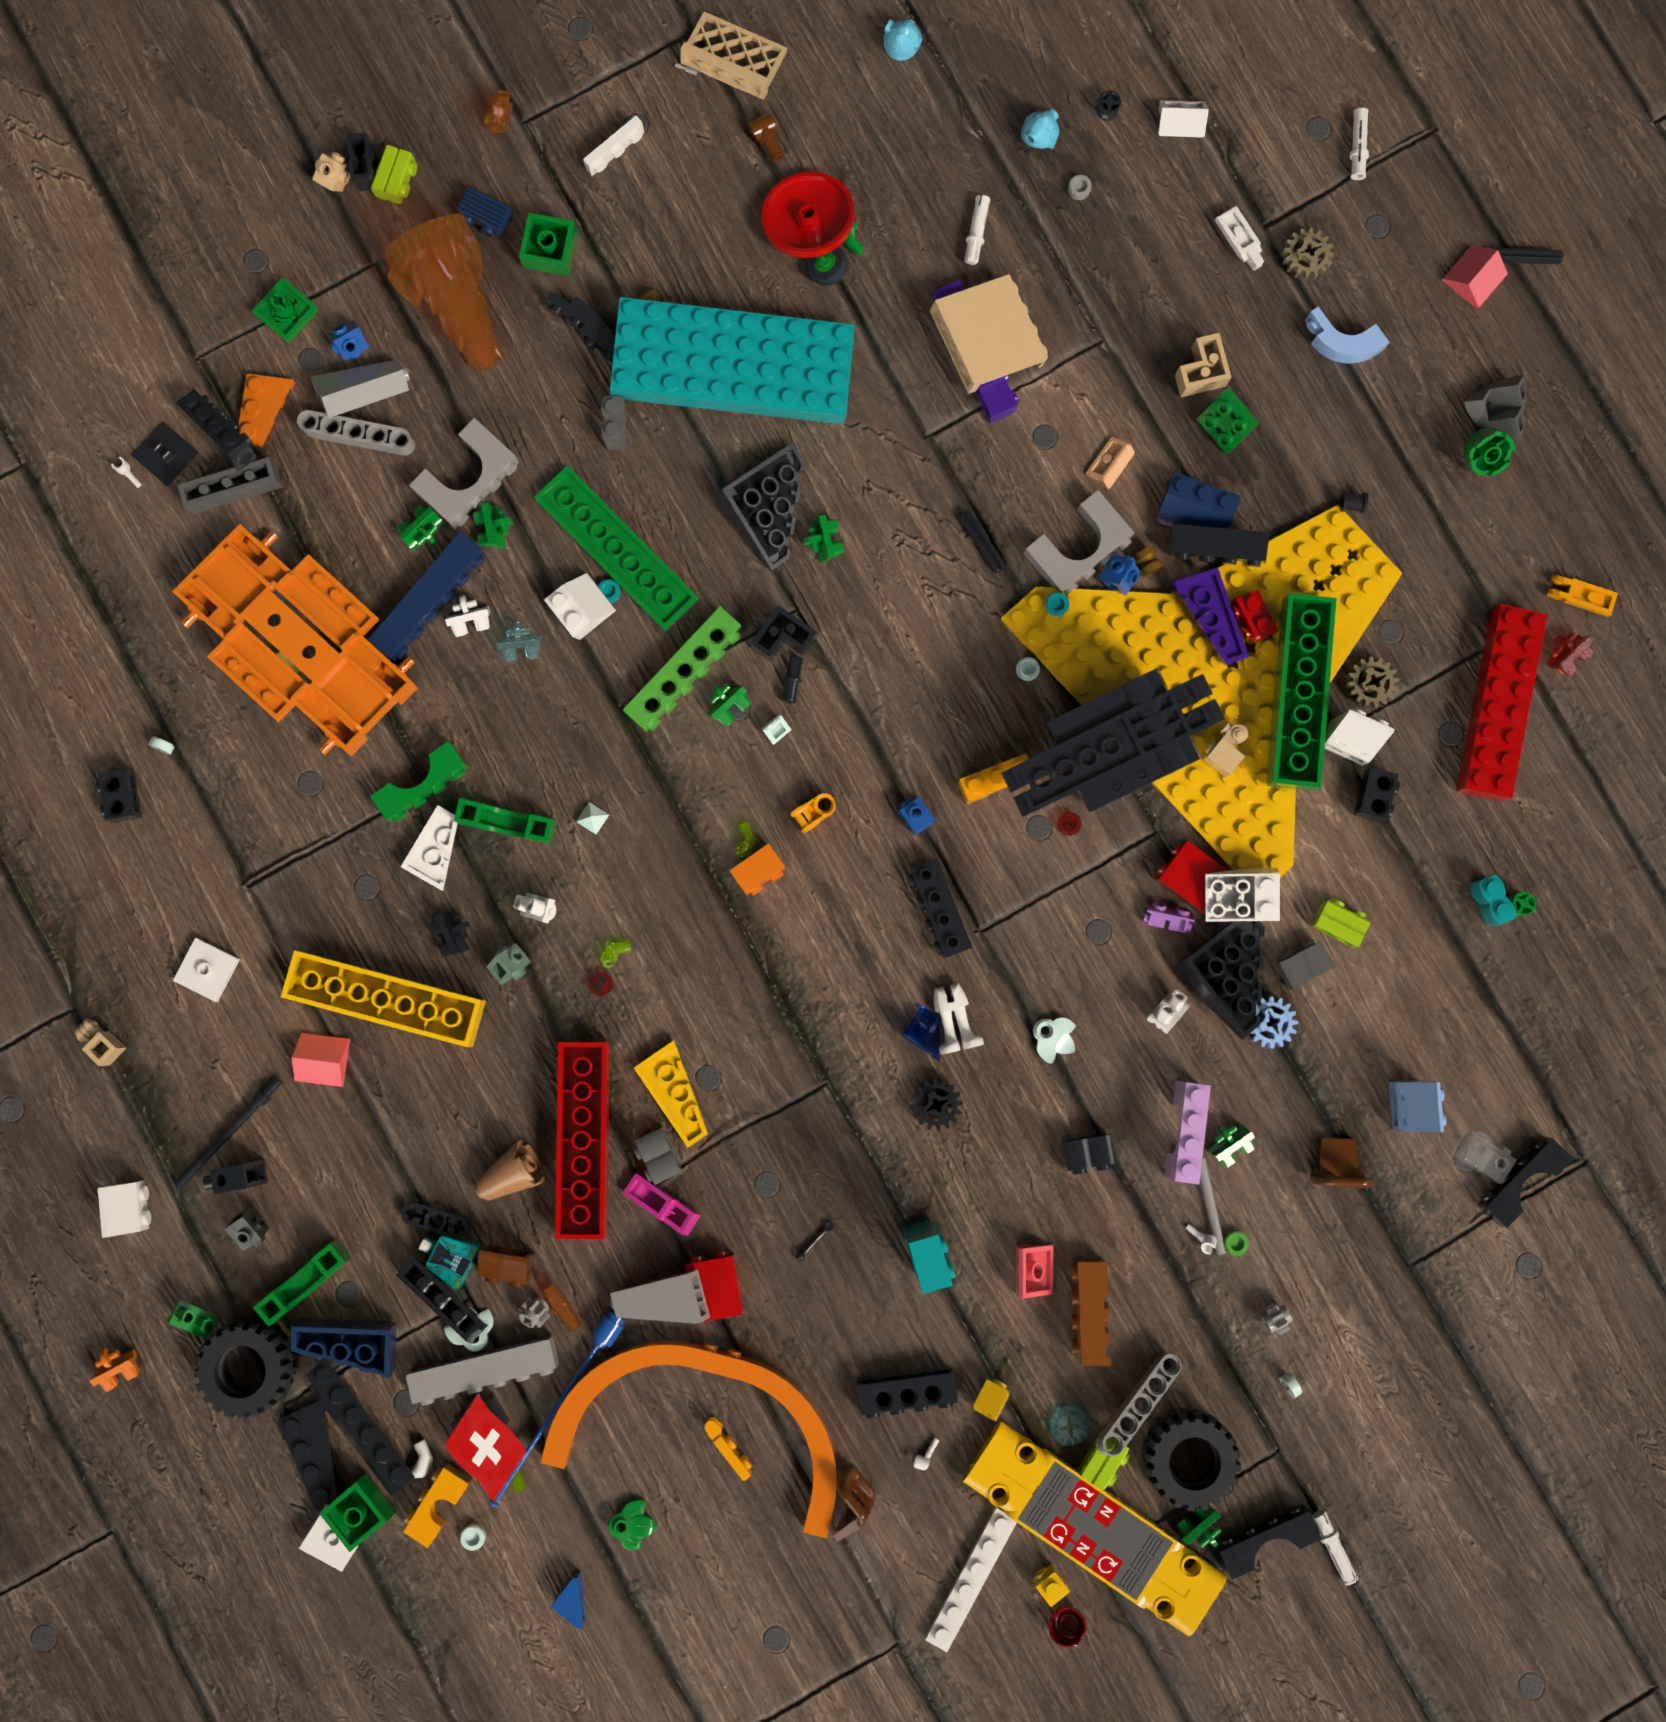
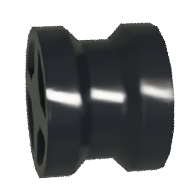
(1112, 101)

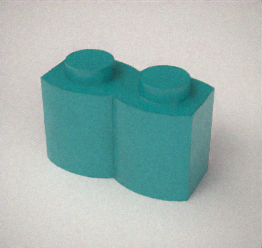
(1494, 906)

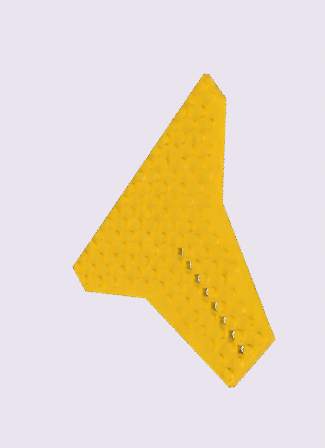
(1120, 637)

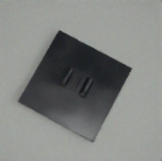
(165, 454)

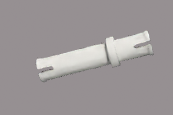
(1359, 168)
(1330, 1539)

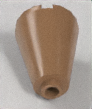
(511, 1173)

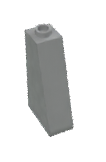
(359, 386)
(665, 1299)

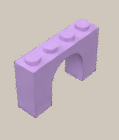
(1193, 1104)

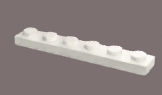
(970, 1579)

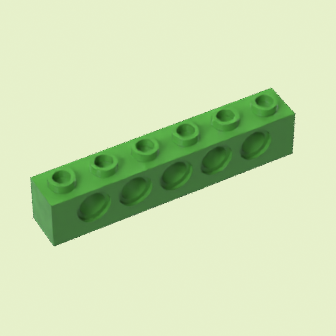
(718, 622)

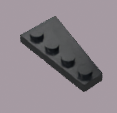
(311, 1450)

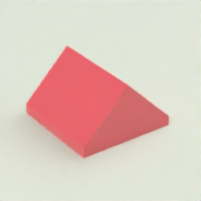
(1476, 274)
(320, 1059)
(1034, 1270)

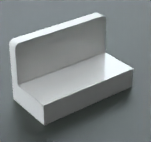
(1182, 118)

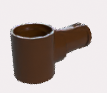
(764, 131)

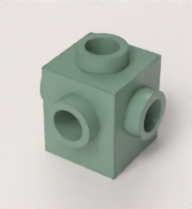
(508, 964)

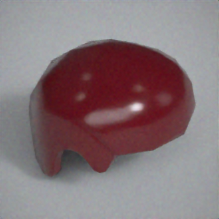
(1067, 1627)

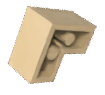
(1209, 369)

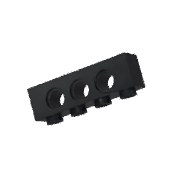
(442, 1300)
(894, 1385)

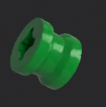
(1526, 902)

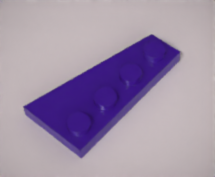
(1211, 609)

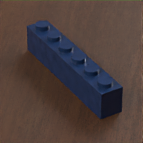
(428, 596)

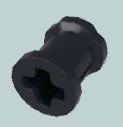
(1354, 502)

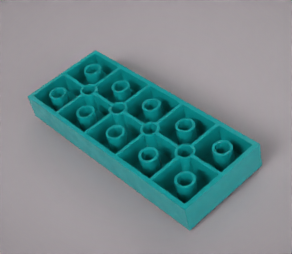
(732, 361)

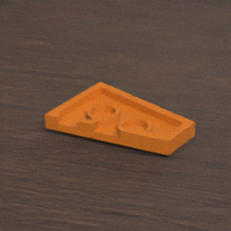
(260, 405)

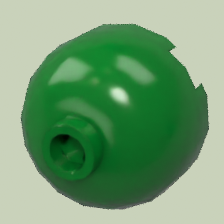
(1488, 451)

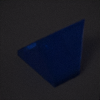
(924, 1032)

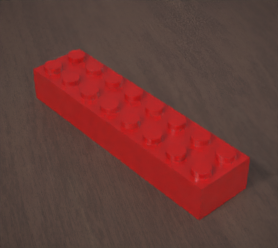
(1501, 703)
(582, 1140)

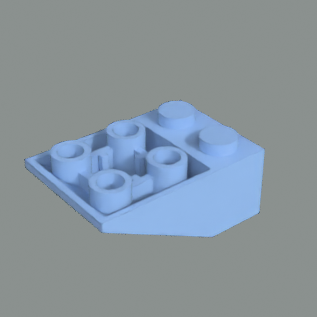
(1417, 1106)

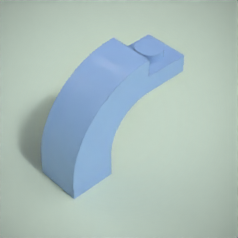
(1344, 347)

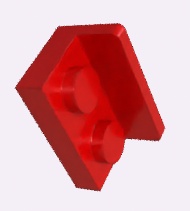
(1253, 616)

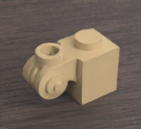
(1222, 754)
(101, 1045)

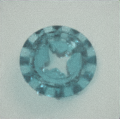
(1060, 1419)

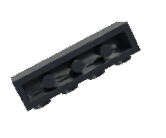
(218, 431)
(1219, 543)
(940, 908)

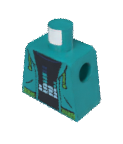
(450, 1258)

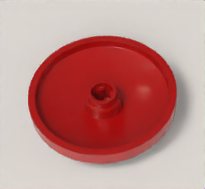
(808, 214)

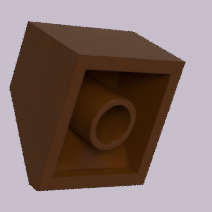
(505, 1264)

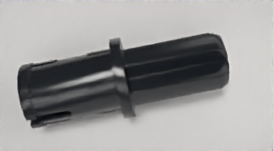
(792, 679)

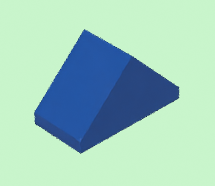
(570, 1601)

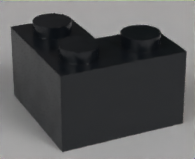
(782, 629)

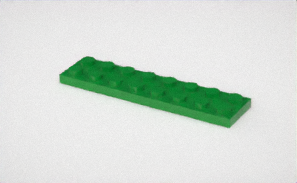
(616, 548)

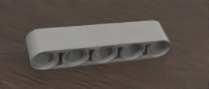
(365, 439)
(1149, 1399)

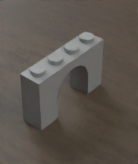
(457, 504)
(1111, 535)

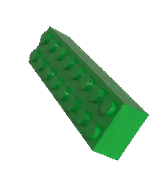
(1301, 692)

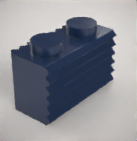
(485, 212)

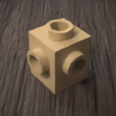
(332, 171)

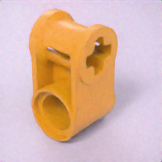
(812, 812)

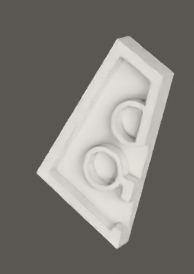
(433, 849)

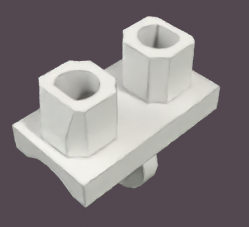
(458, 621)
(535, 907)
(1169, 1011)

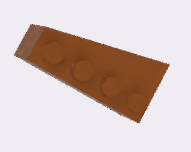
(1090, 1312)

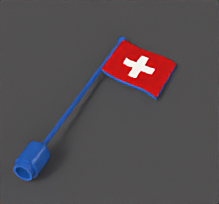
(490, 1447)

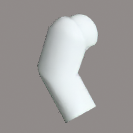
(424, 1460)

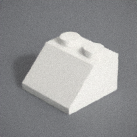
(580, 605)
(124, 1208)

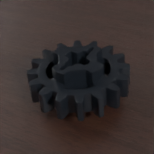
(941, 1114)

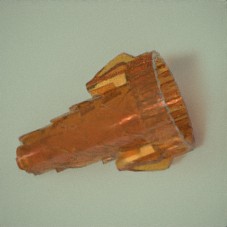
(445, 268)

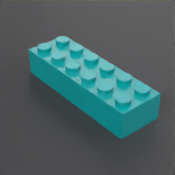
(929, 1256)

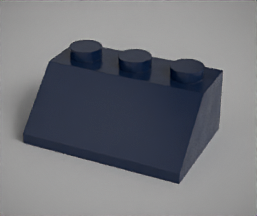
(1196, 504)

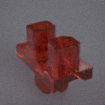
(1568, 650)

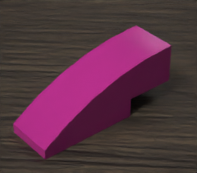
(661, 1204)

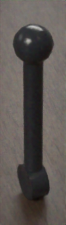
(828, 1226)

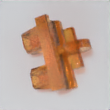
(498, 112)

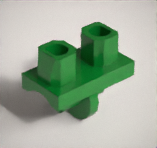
(495, 526)
(421, 529)
(820, 539)
(735, 696)
(1229, 1141)
(192, 1319)
(1190, 1533)

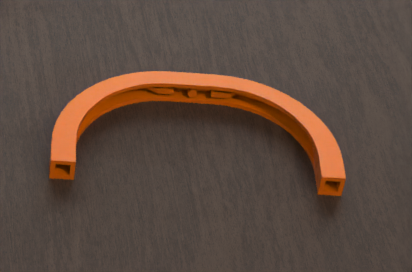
(722, 1363)

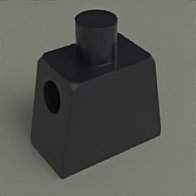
(236, 1177)

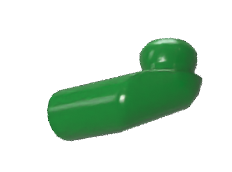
(852, 243)

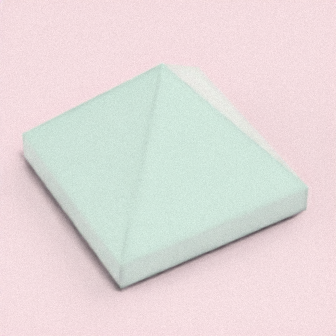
(776, 729)
(592, 818)

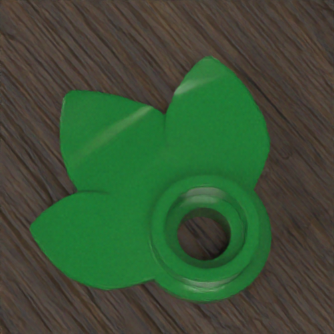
(636, 1525)

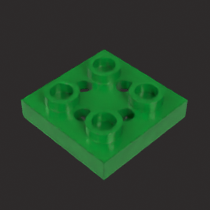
(279, 305)
(1230, 415)

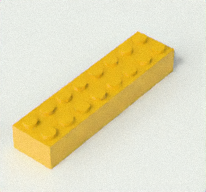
(383, 998)

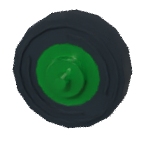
(828, 267)

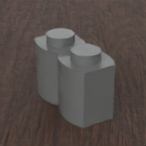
(614, 423)
(1305, 964)
(658, 1156)

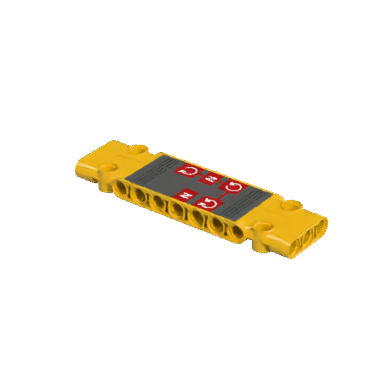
(1095, 1529)

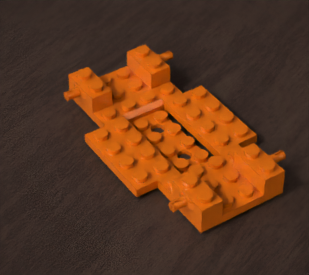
(346, 688)

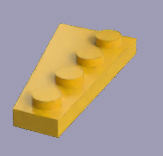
(670, 1087)

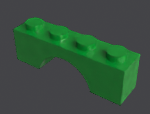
(444, 766)
(505, 822)
(303, 1283)

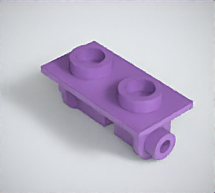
(1177, 917)

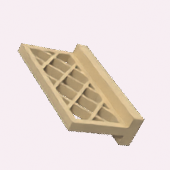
(725, 68)

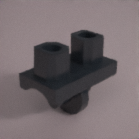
(452, 931)

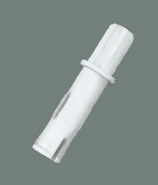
(975, 238)

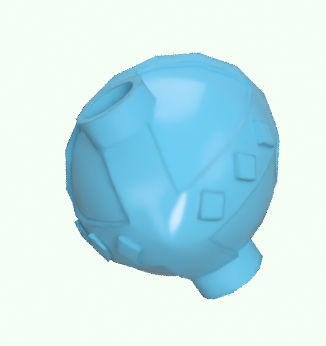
(902, 39)
(1041, 129)

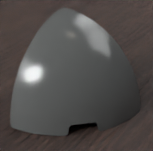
(1500, 406)

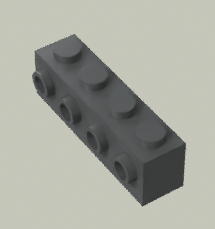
(230, 486)

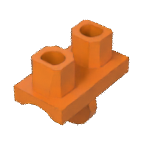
(112, 1364)

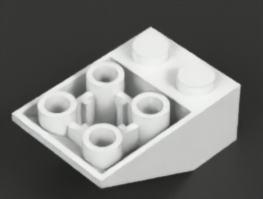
(1356, 736)
(1243, 895)

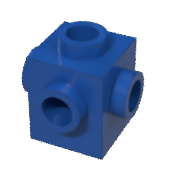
(348, 340)
(1120, 573)

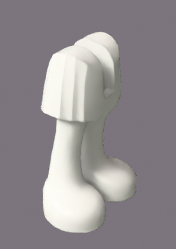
(958, 1005)

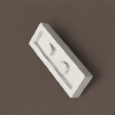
(614, 146)

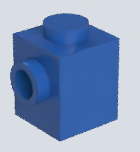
(916, 815)

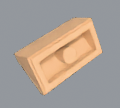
(1110, 462)

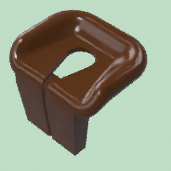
(1339, 1158)
(853, 1480)

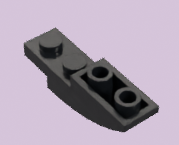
(594, 330)

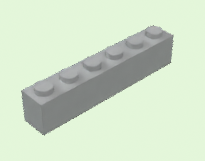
(482, 1370)

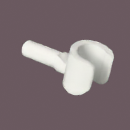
(124, 469)
(1208, 1241)
(922, 1462)

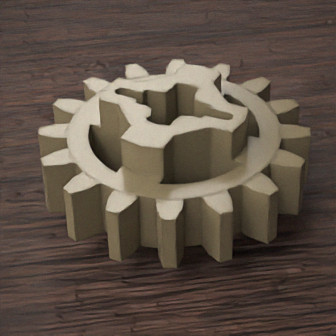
(1307, 255)
(1377, 691)

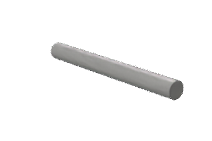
(1211, 1208)

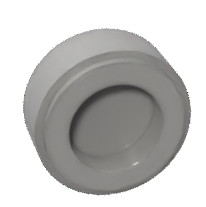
(1079, 187)

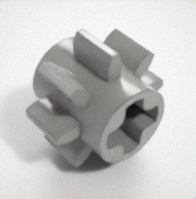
(534, 1312)
(1277, 1318)

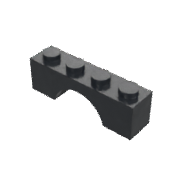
(1503, 1201)
(1240, 1551)

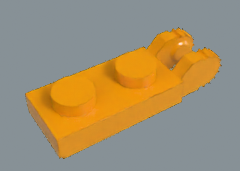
(1584, 595)
(727, 1446)

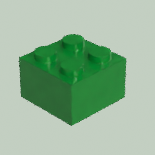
(548, 244)

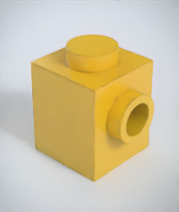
(991, 1399)
(1050, 1584)

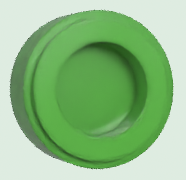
(1236, 1243)

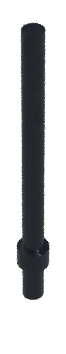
(260, 1098)

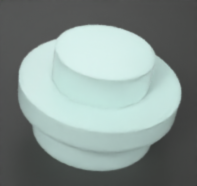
(1027, 669)

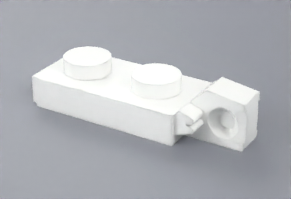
(1240, 237)

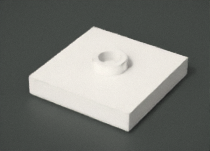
(206, 970)
(325, 1545)

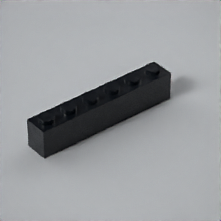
(358, 1427)

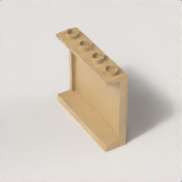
(988, 332)

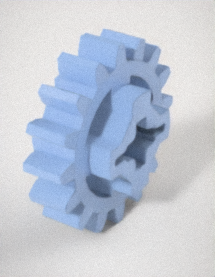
(1275, 1030)

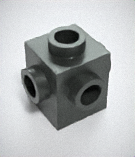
(247, 1229)

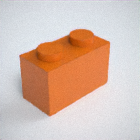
(757, 870)

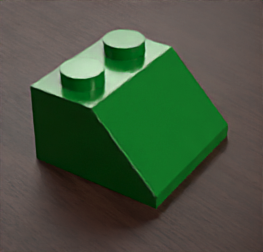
(357, 1513)

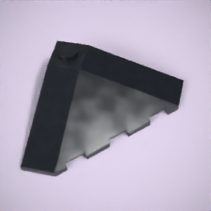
(763, 504)
(1226, 974)

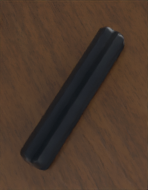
(1531, 256)
(982, 541)

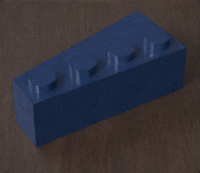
(348, 1342)

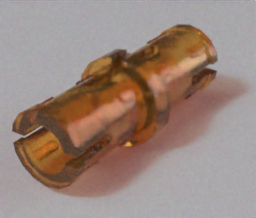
(561, 1307)

